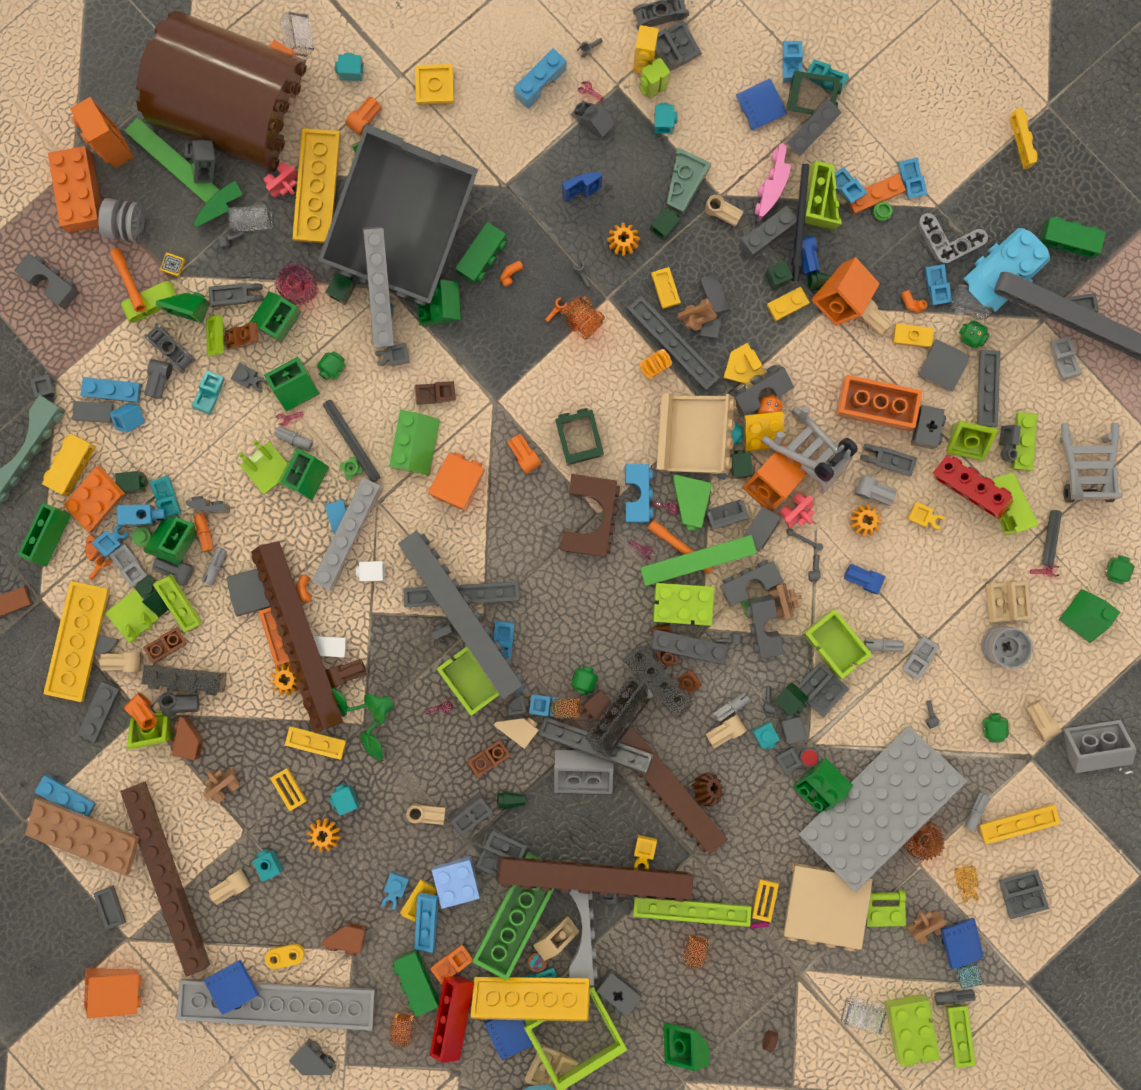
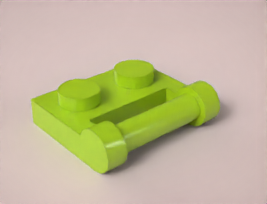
(887, 914)

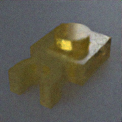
(967, 879)

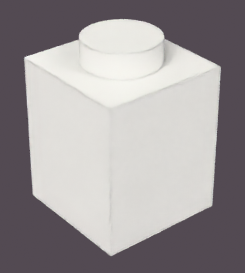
(371, 571)

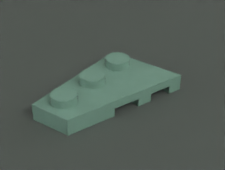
(686, 179)

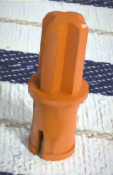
(203, 532)

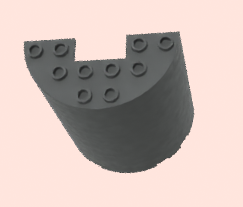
(415, 202)

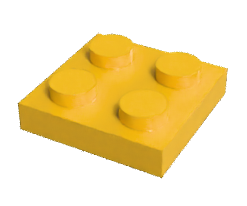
(434, 84)
(759, 426)

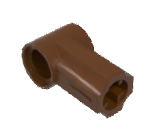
(342, 673)

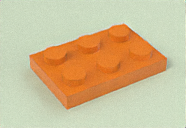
(94, 499)

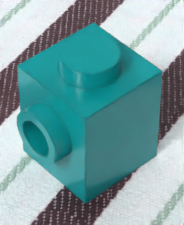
(349, 67)
(664, 118)
(765, 735)
(344, 799)
(267, 864)

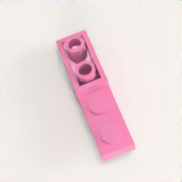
(772, 188)

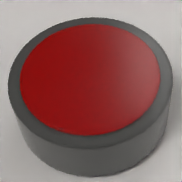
(809, 757)

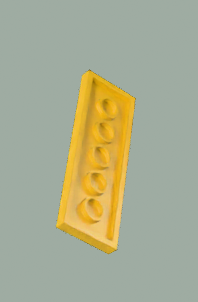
(316, 184)
(76, 641)
(531, 998)

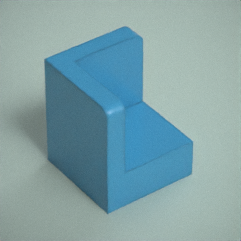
(127, 417)

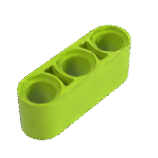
(149, 297)

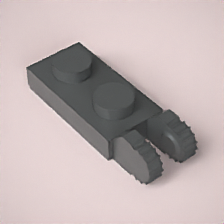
(234, 294)
(890, 459)

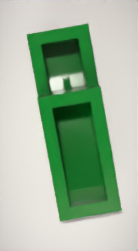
(217, 204)

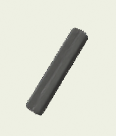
(1051, 538)

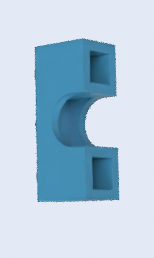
(546, 70)
(639, 476)

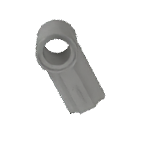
(871, 489)

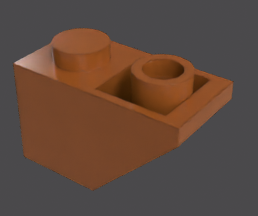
(187, 741)
(347, 938)

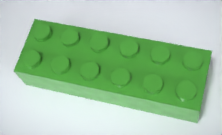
(511, 928)

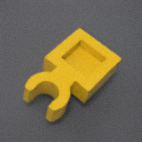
(923, 515)
(644, 850)

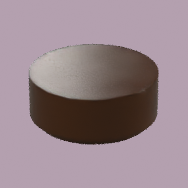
(770, 1041)

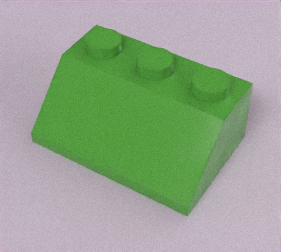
(414, 442)

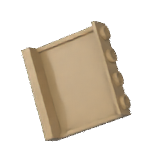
(695, 434)
(825, 908)

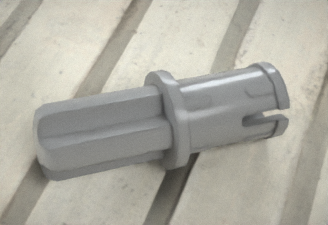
(293, 438)
(214, 566)
(884, 645)
(731, 707)
(977, 811)

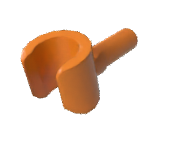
(557, 309)
(99, 564)

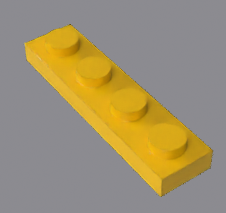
(1019, 824)

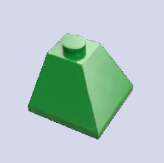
(186, 306)
(1089, 615)
(685, 1048)

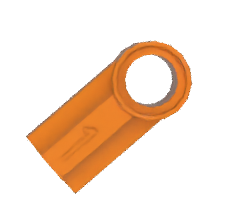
(364, 115)
(526, 457)
(139, 709)

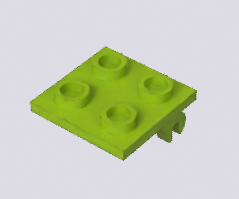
(264, 466)
(132, 616)

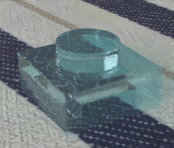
(969, 976)

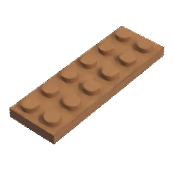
(82, 836)

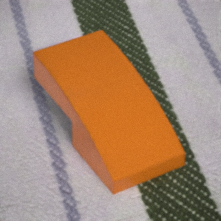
(451, 963)

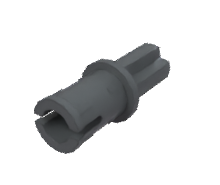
(954, 997)

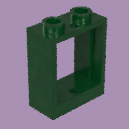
(795, 85)
(584, 455)

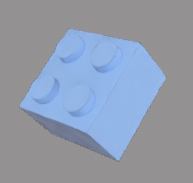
(456, 882)

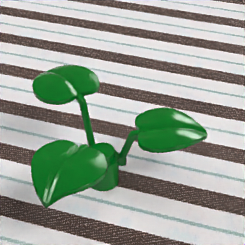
(378, 708)

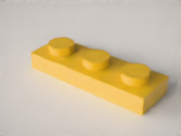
(1023, 138)
(315, 742)

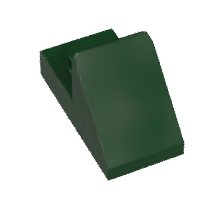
(151, 596)

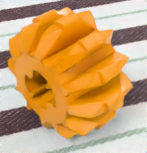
(630, 237)
(655, 363)
(864, 527)
(279, 680)
(321, 842)

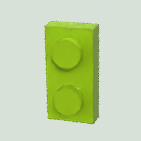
(214, 335)

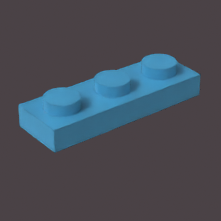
(111, 390)
(64, 796)
(426, 922)

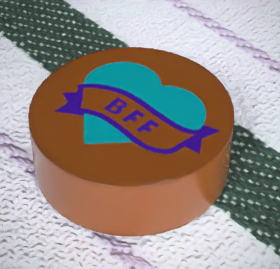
(536, 962)

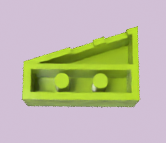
(821, 197)
(1019, 514)

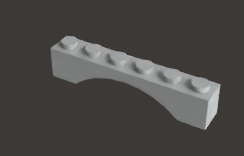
(378, 286)
(341, 544)
(581, 964)

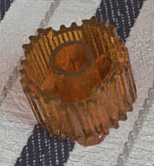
(582, 316)
(931, 847)

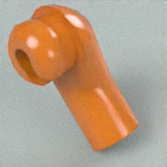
(301, 589)

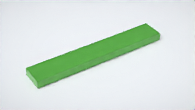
(169, 158)
(698, 560)

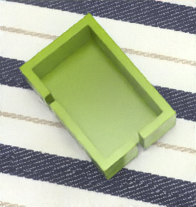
(683, 603)
(836, 643)
(468, 681)
(912, 1030)

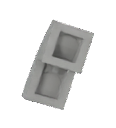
(1064, 358)
(128, 564)
(920, 656)

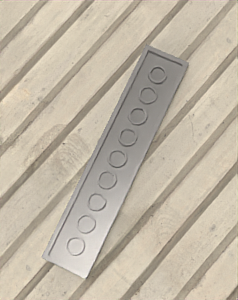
(283, 1006)

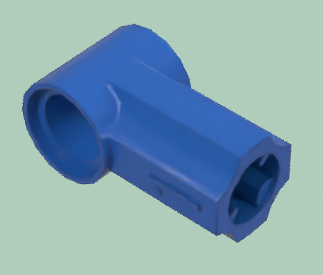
(809, 255)
(868, 580)

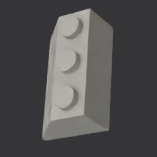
(1099, 746)
(582, 773)

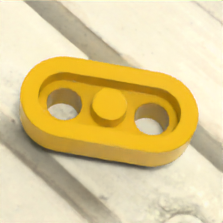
(284, 957)

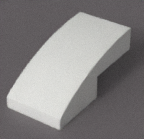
(331, 646)

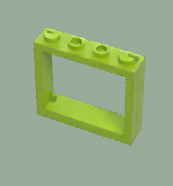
(588, 1065)

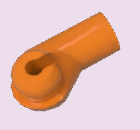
(508, 271)
(911, 304)

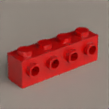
(973, 487)
(451, 1019)

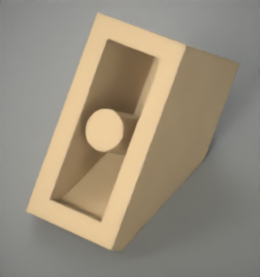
(518, 729)
(556, 938)

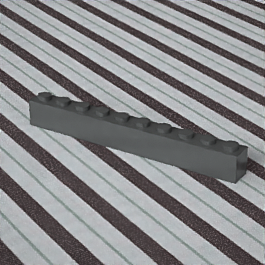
(461, 616)

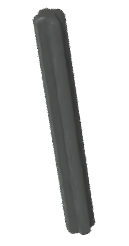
(351, 440)

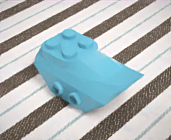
(1018, 254)

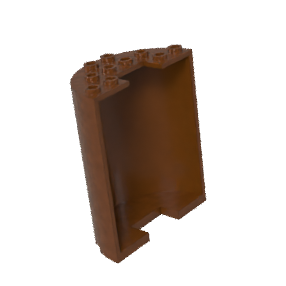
(218, 88)

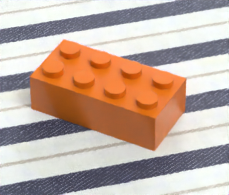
(101, 133)
(75, 188)
(878, 403)

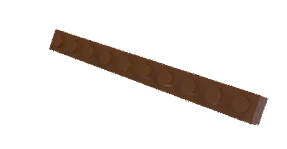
(296, 636)
(666, 785)
(594, 877)
(165, 879)

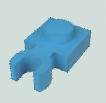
(109, 542)
(395, 887)

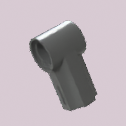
(158, 374)
(181, 573)
(179, 704)

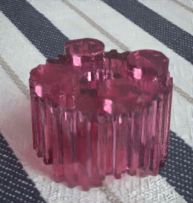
(303, 291)

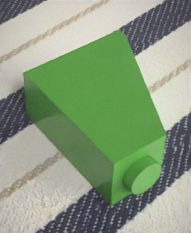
(691, 500)

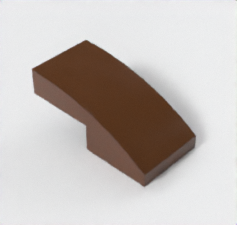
(435, 393)

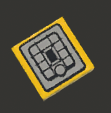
(172, 265)

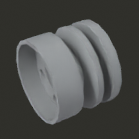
(121, 220)
(1017, 649)

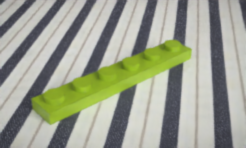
(693, 911)

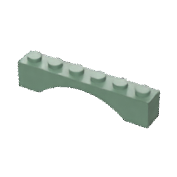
(42, 419)

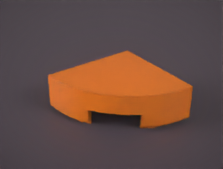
(91, 551)

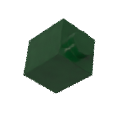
(665, 223)
(778, 275)
(340, 288)
(741, 465)
(131, 481)
(792, 699)

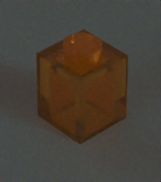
(566, 707)
(695, 951)
(401, 1029)

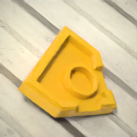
(743, 365)

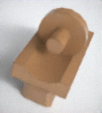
(696, 316)
(782, 593)
(218, 781)
(925, 925)

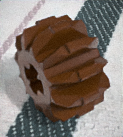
(707, 789)

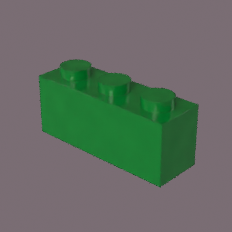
(1072, 237)
(481, 254)
(44, 534)
(415, 982)

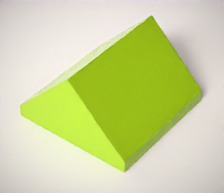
(970, 440)
(160, 733)

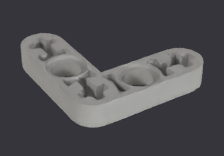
(944, 246)

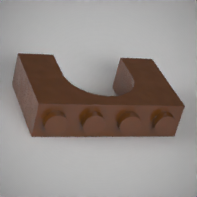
(604, 493)

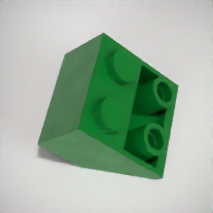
(443, 306)
(276, 316)
(292, 384)
(303, 474)
(171, 540)
(823, 786)

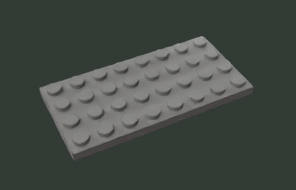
(883, 809)

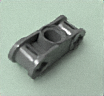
(673, 11)
(161, 340)

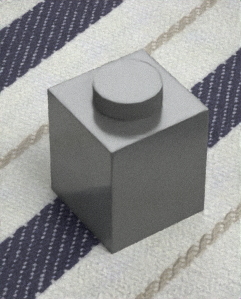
(792, 729)

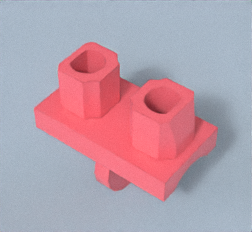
(282, 183)
(801, 513)

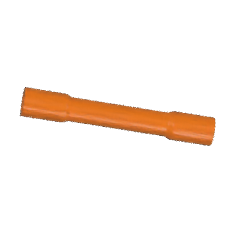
(134, 295)
(664, 534)

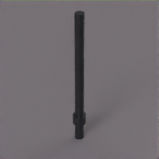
(797, 261)

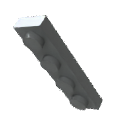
(988, 388)
(688, 647)

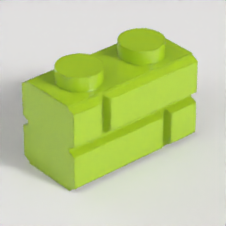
(654, 78)

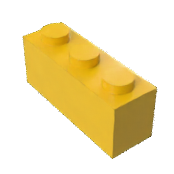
(645, 47)
(68, 464)

